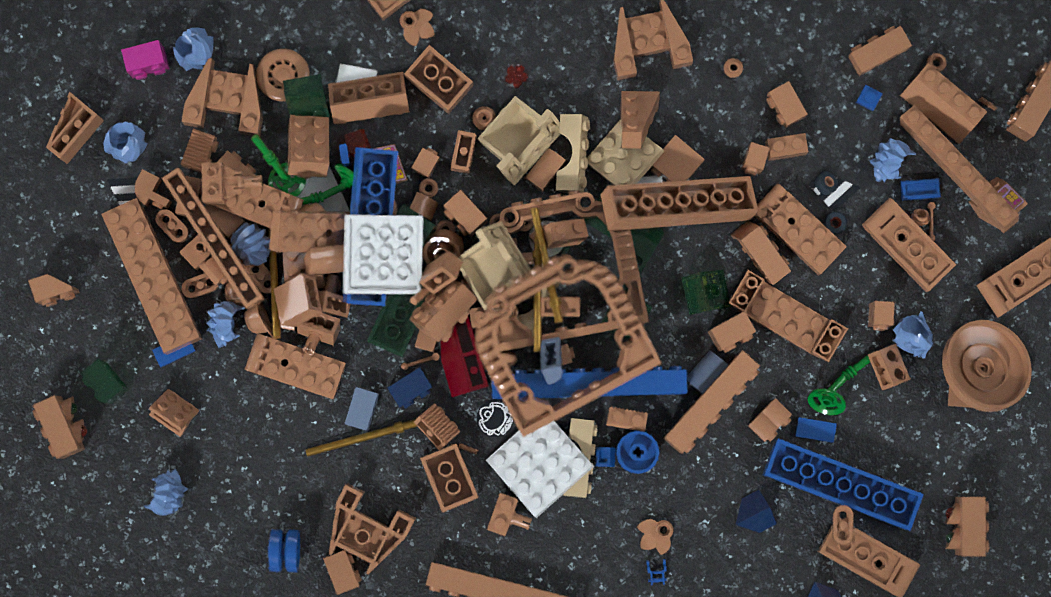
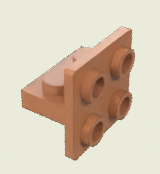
(173, 412)

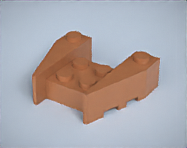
(648, 36)
(227, 94)
(363, 534)

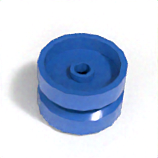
(631, 442)
(282, 549)

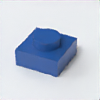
(869, 98)
(605, 456)

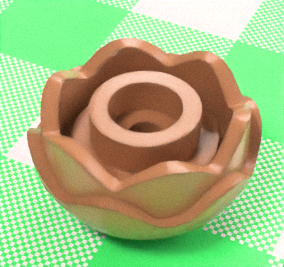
(478, 117)

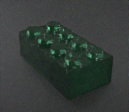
(393, 328)

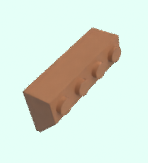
(368, 98)
(943, 103)

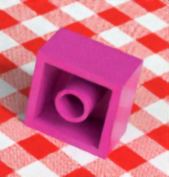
(145, 59)

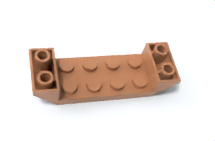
(787, 317)

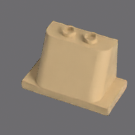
(519, 138)
(492, 262)

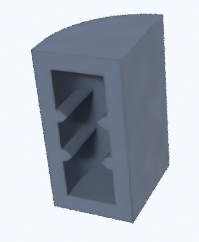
(551, 359)
(706, 372)
(362, 409)

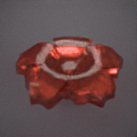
(516, 75)

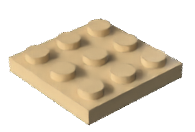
(621, 164)

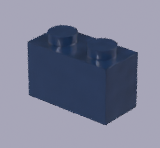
(410, 388)

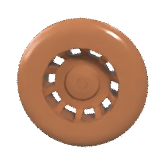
(280, 72)

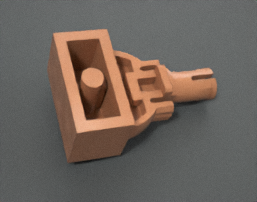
(221, 182)

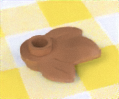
(419, 28)
(653, 537)

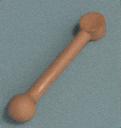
(931, 206)
(404, 366)

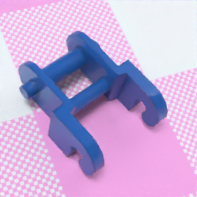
(657, 572)

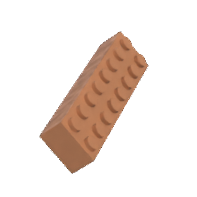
(679, 203)
(151, 276)

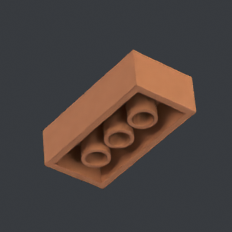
(1034, 105)

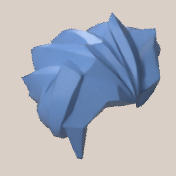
(193, 48)
(125, 141)
(889, 159)
(251, 244)
(222, 322)
(913, 335)
(168, 494)

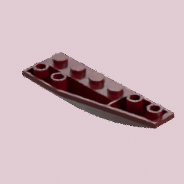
(462, 361)

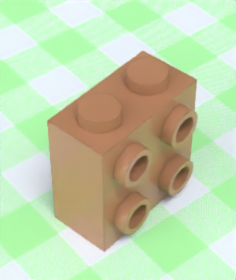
(677, 161)
(297, 300)

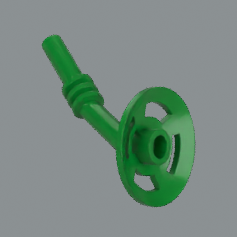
(283, 176)
(346, 182)
(828, 396)

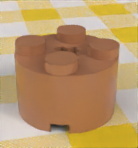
(442, 240)

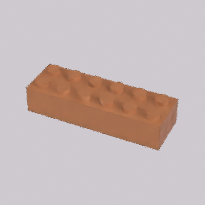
(711, 402)

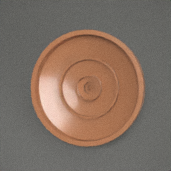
(986, 365)

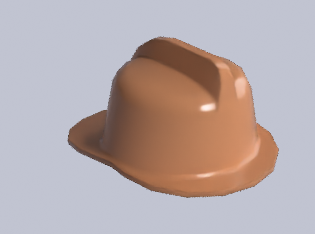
(258, 320)

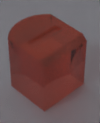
(357, 139)

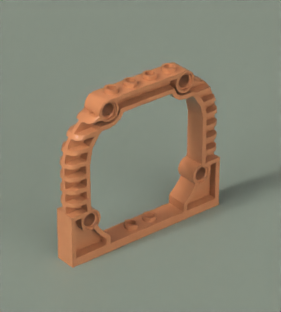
(513, 333)
(635, 356)

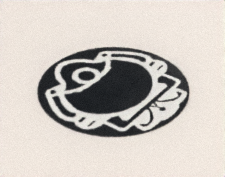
(494, 419)

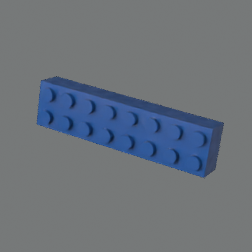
(372, 195)
(843, 484)

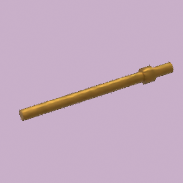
(274, 284)
(537, 301)
(554, 301)
(398, 427)

